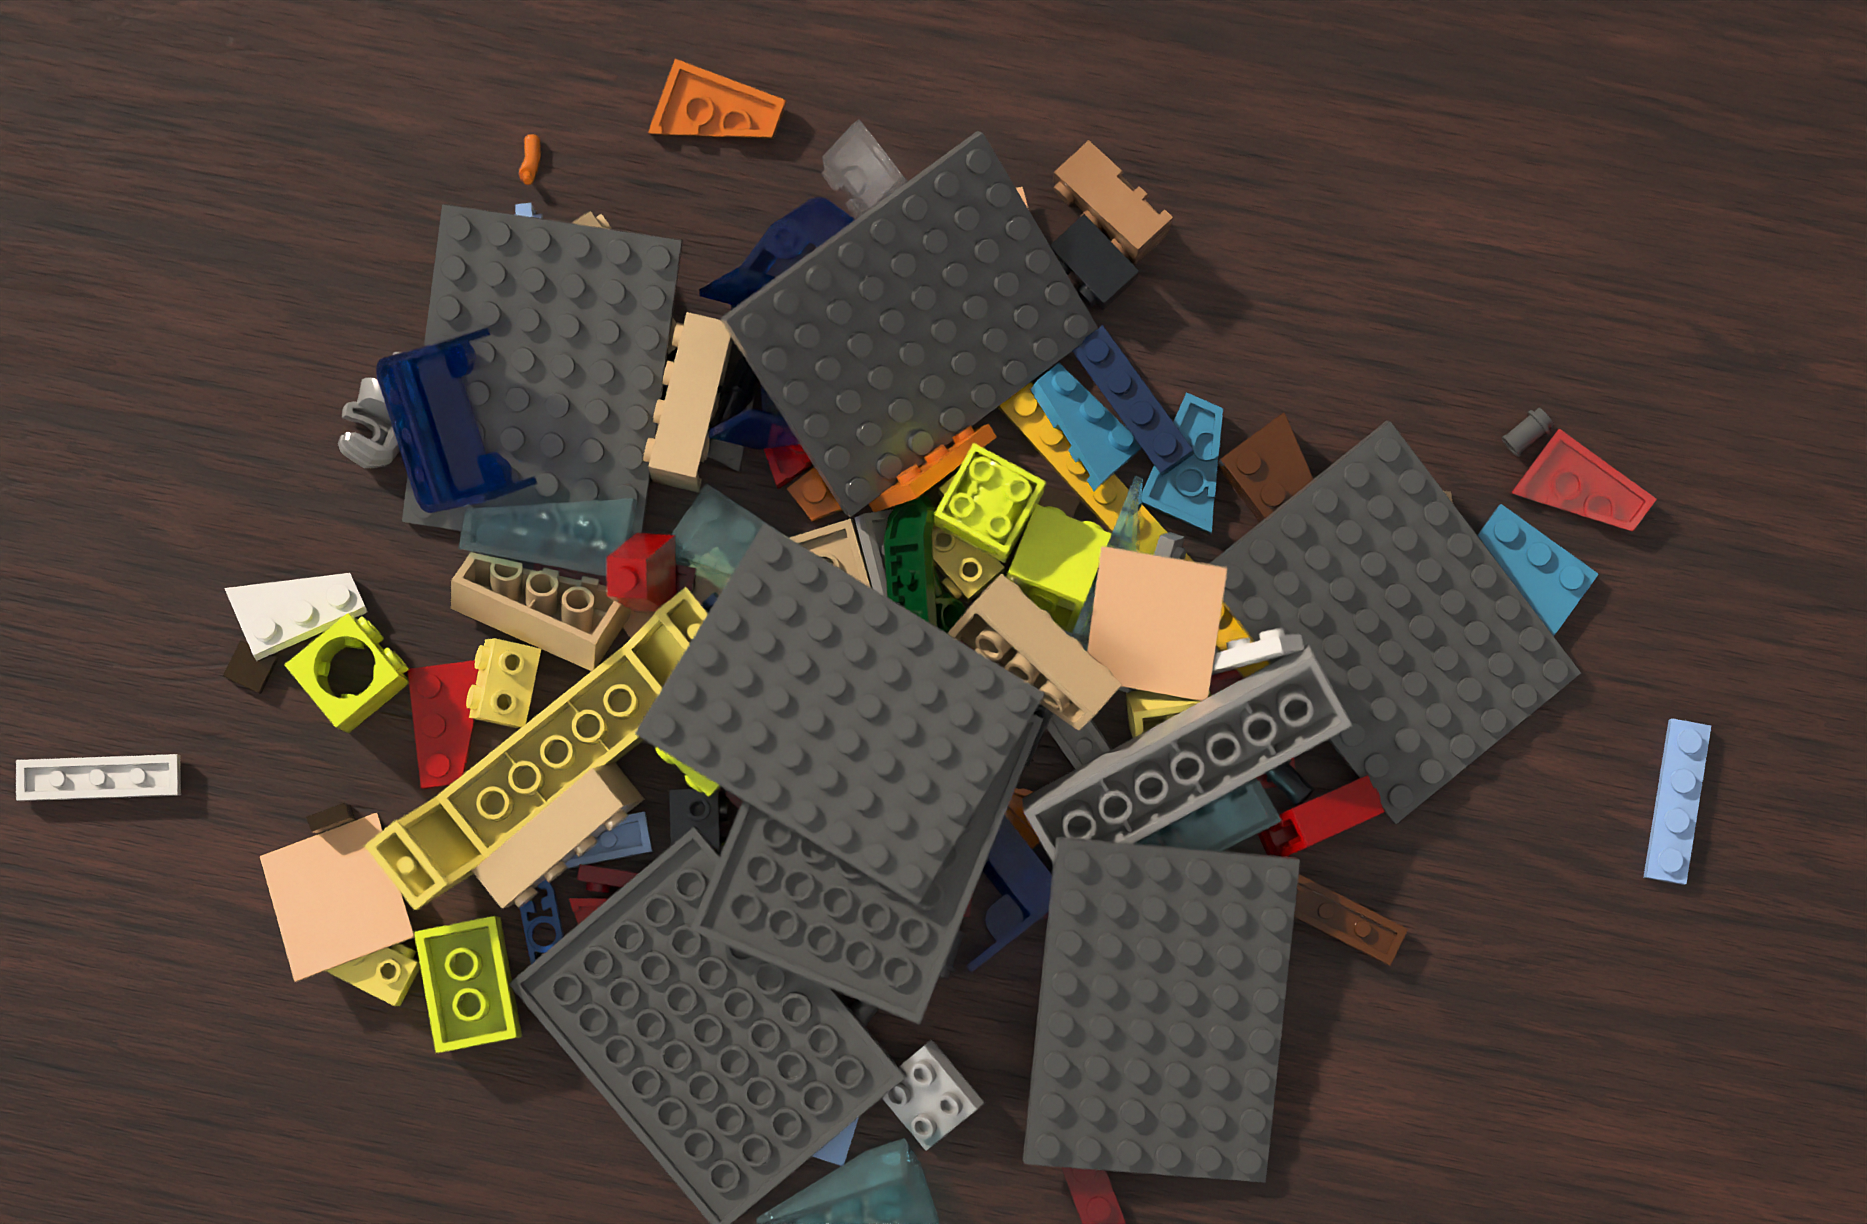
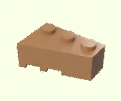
(1111, 202)

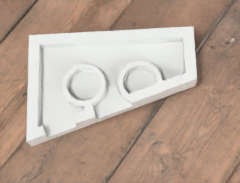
(292, 610)

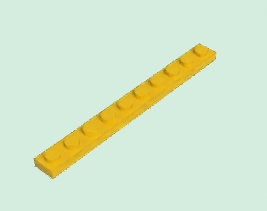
(1104, 502)

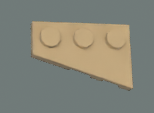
(839, 546)

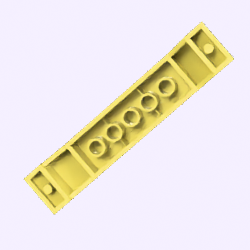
(533, 767)

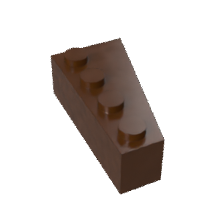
(1267, 468)

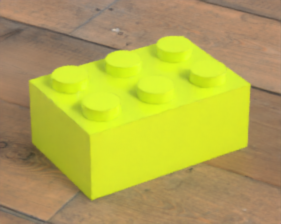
(468, 984)

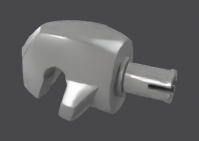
(371, 412)

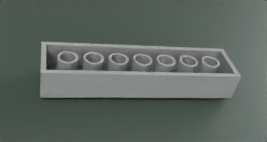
(1192, 756)

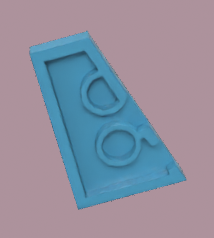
(1091, 429)
(1190, 487)
(1537, 566)

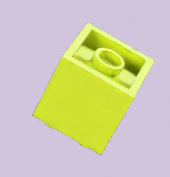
(989, 503)
(1058, 563)
(313, 666)

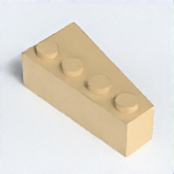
(689, 402)
(540, 607)
(1033, 647)
(558, 834)

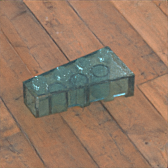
(551, 534)

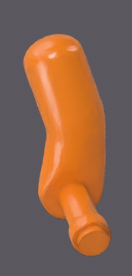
(532, 158)

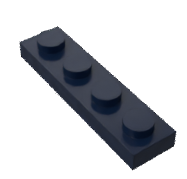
(1133, 401)

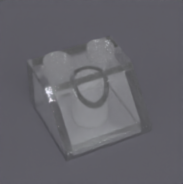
(861, 169)

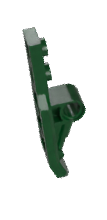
(911, 568)

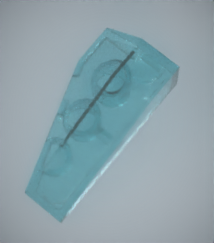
(873, 1188)

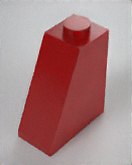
(643, 572)
(1322, 818)

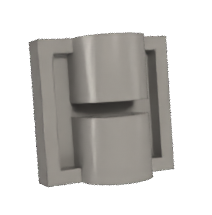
(931, 1096)

